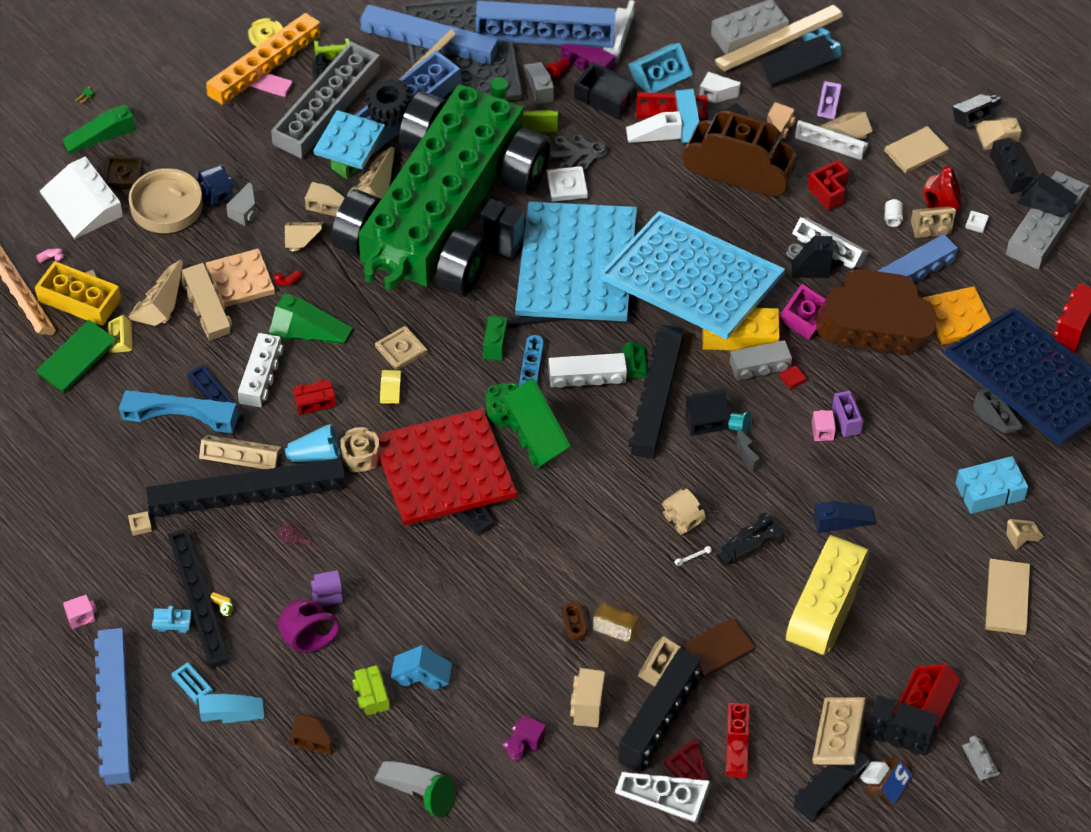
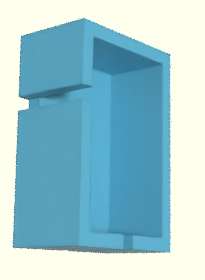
(990, 484)

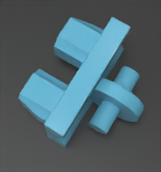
(171, 619)

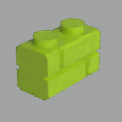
(371, 690)

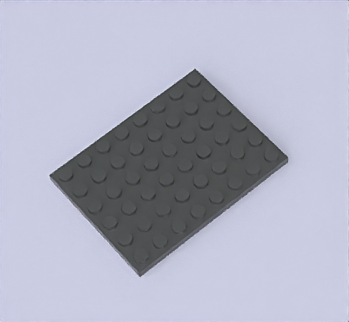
(474, 74)

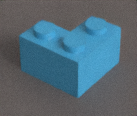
(423, 666)

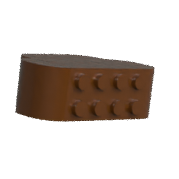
(741, 153)
(876, 313)

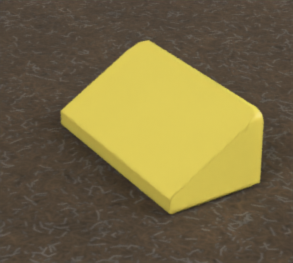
(121, 330)

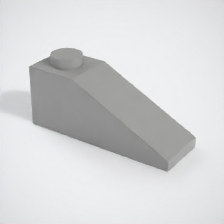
(540, 83)

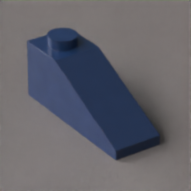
(841, 515)

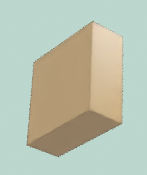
(140, 523)

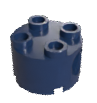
(215, 185)

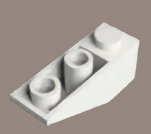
(659, 127)

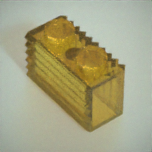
(615, 622)

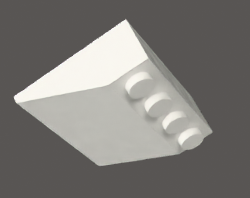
(81, 198)

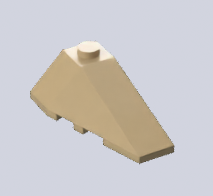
(377, 179)
(159, 299)

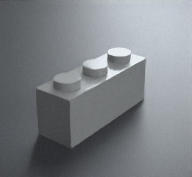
(760, 360)

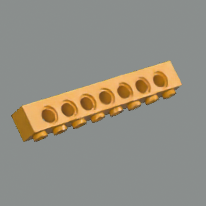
(263, 59)

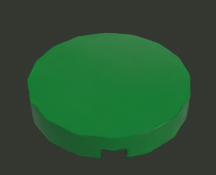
(439, 795)

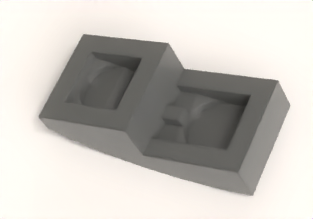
(744, 448)

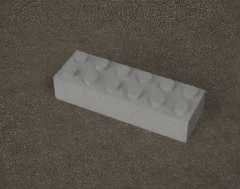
(1041, 229)

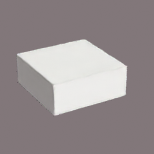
(977, 221)
(874, 772)

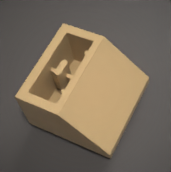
(932, 221)

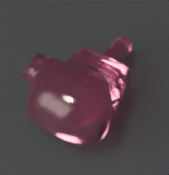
(288, 534)

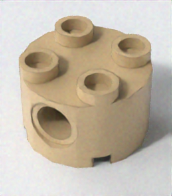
(360, 450)
(683, 510)

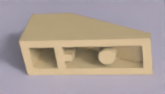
(323, 199)

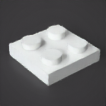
(567, 183)

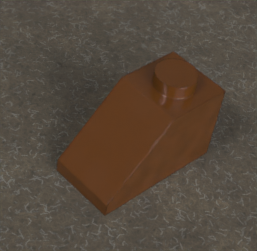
(310, 735)

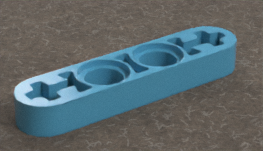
(531, 366)

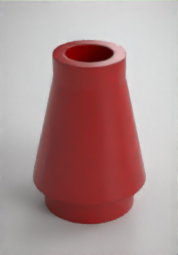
(556, 68)

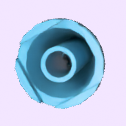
(315, 446)

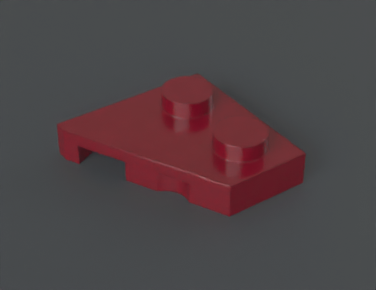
(687, 763)

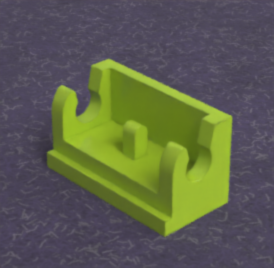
(331, 51)

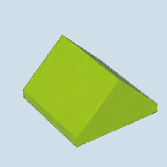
(541, 120)

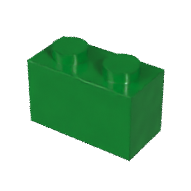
(495, 338)

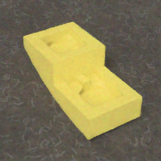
(390, 386)

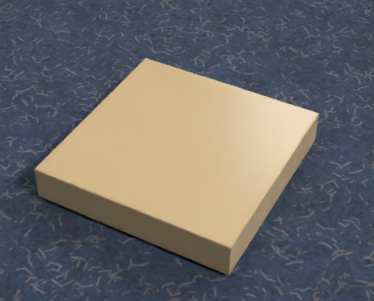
(401, 348)

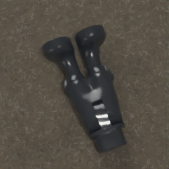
(747, 543)

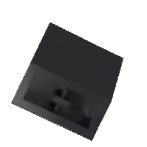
(706, 412)

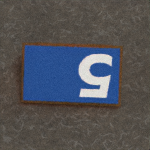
(893, 782)

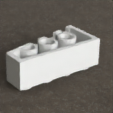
(672, 795)

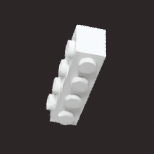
(843, 249)
(260, 370)
(587, 370)

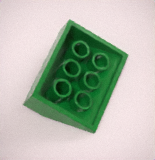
(534, 424)

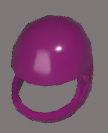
(299, 622)

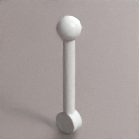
(679, 561)

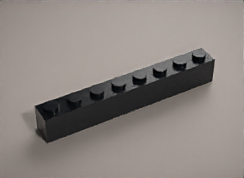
(657, 392)

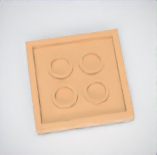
(241, 277)

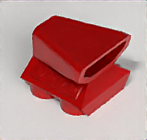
(943, 190)

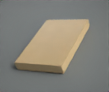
(916, 149)

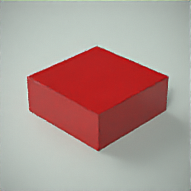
(792, 377)

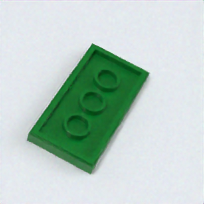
(76, 356)

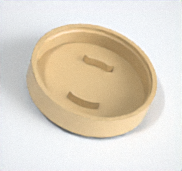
(165, 200)

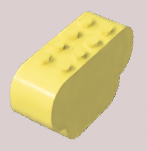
(827, 596)

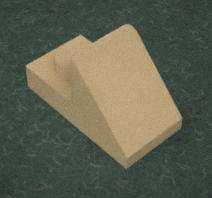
(1020, 531)

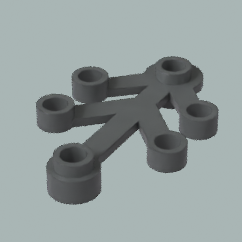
(593, 151)

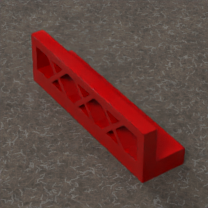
(653, 107)

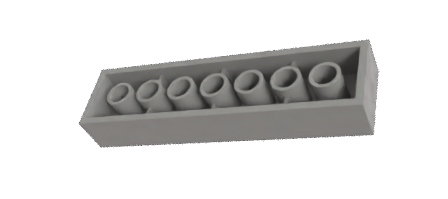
(330, 92)

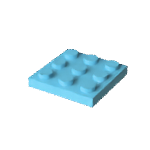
(349, 139)

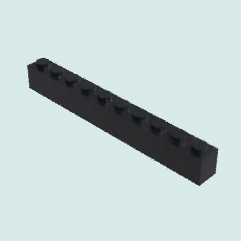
(245, 487)

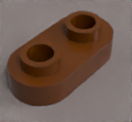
(574, 623)

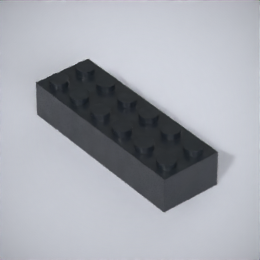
(660, 710)

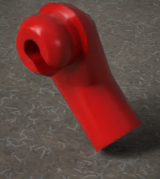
(281, 280)

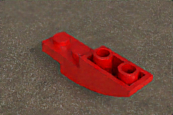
(737, 740)

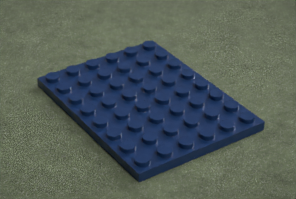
(1029, 373)

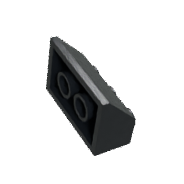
(1013, 164)

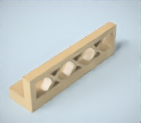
(239, 452)

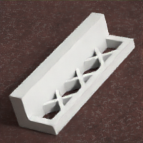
(622, 24)
(830, 140)

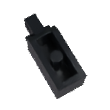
(975, 110)

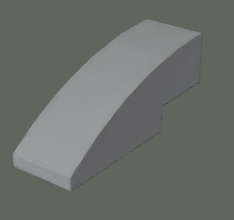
(405, 777)

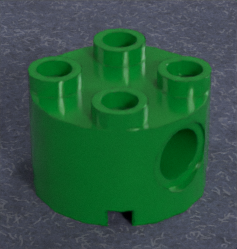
(493, 405)

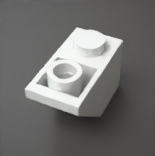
(719, 88)

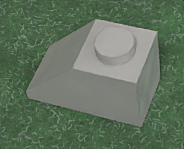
(242, 206)

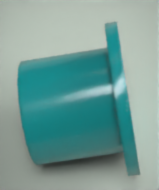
(740, 422)

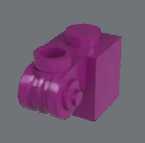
(526, 733)

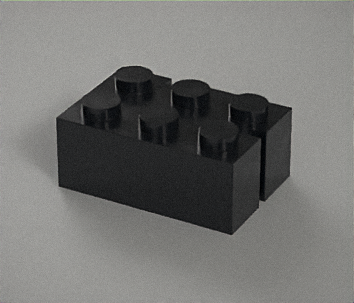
(605, 90)
(503, 229)
(909, 729)

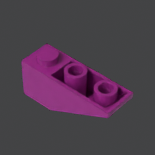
(584, 56)

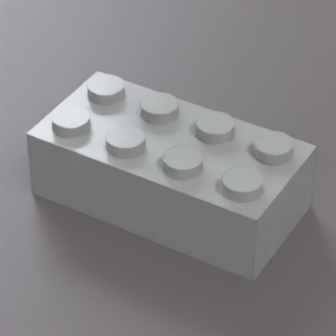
(747, 25)

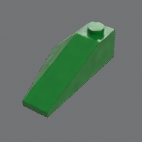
(103, 127)
(302, 320)

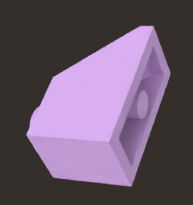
(829, 99)

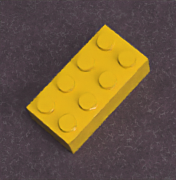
(78, 293)
(757, 329)

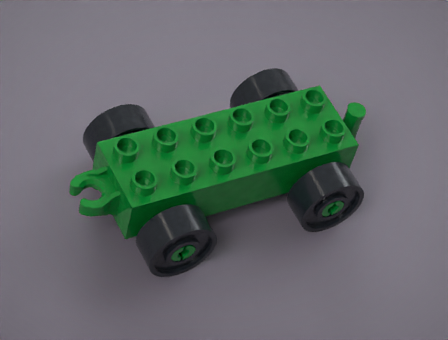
(454, 162)

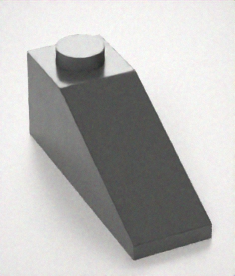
(995, 412)

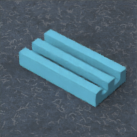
(175, 675)

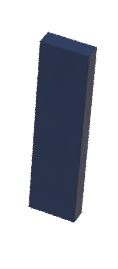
(210, 387)

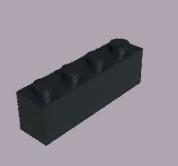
(828, 787)

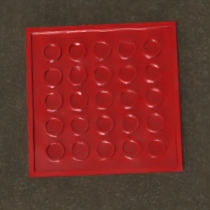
(444, 467)

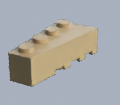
(205, 301)

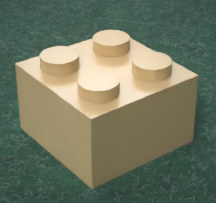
(587, 697)

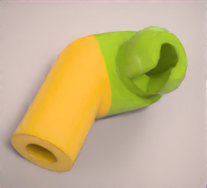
(224, 603)

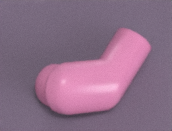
(49, 253)

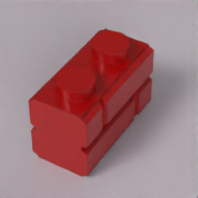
(314, 397)

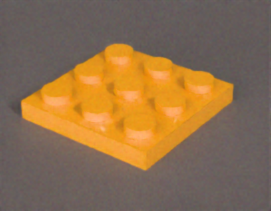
(958, 314)

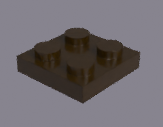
(122, 171)

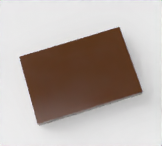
(719, 647)

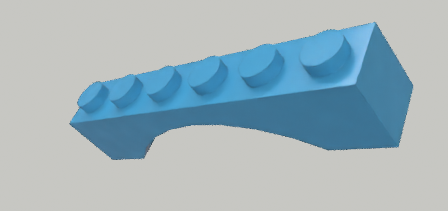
(141, 406)

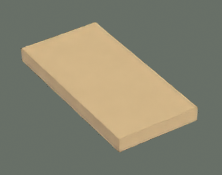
(1007, 596)
(839, 731)

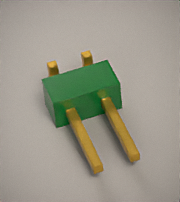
(87, 92)

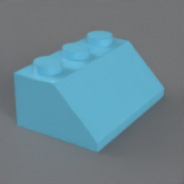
(660, 68)

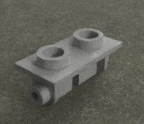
(980, 758)

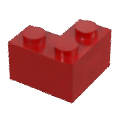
(828, 184)

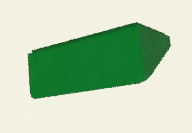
(635, 360)

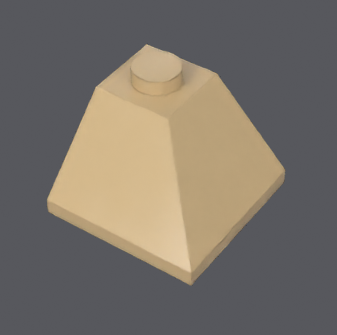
(851, 124)
(997, 129)
(300, 233)

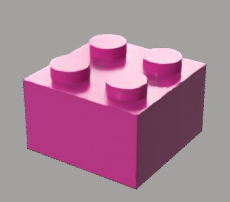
(802, 311)

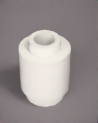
(893, 213)

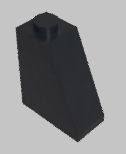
(1048, 196)
(814, 258)

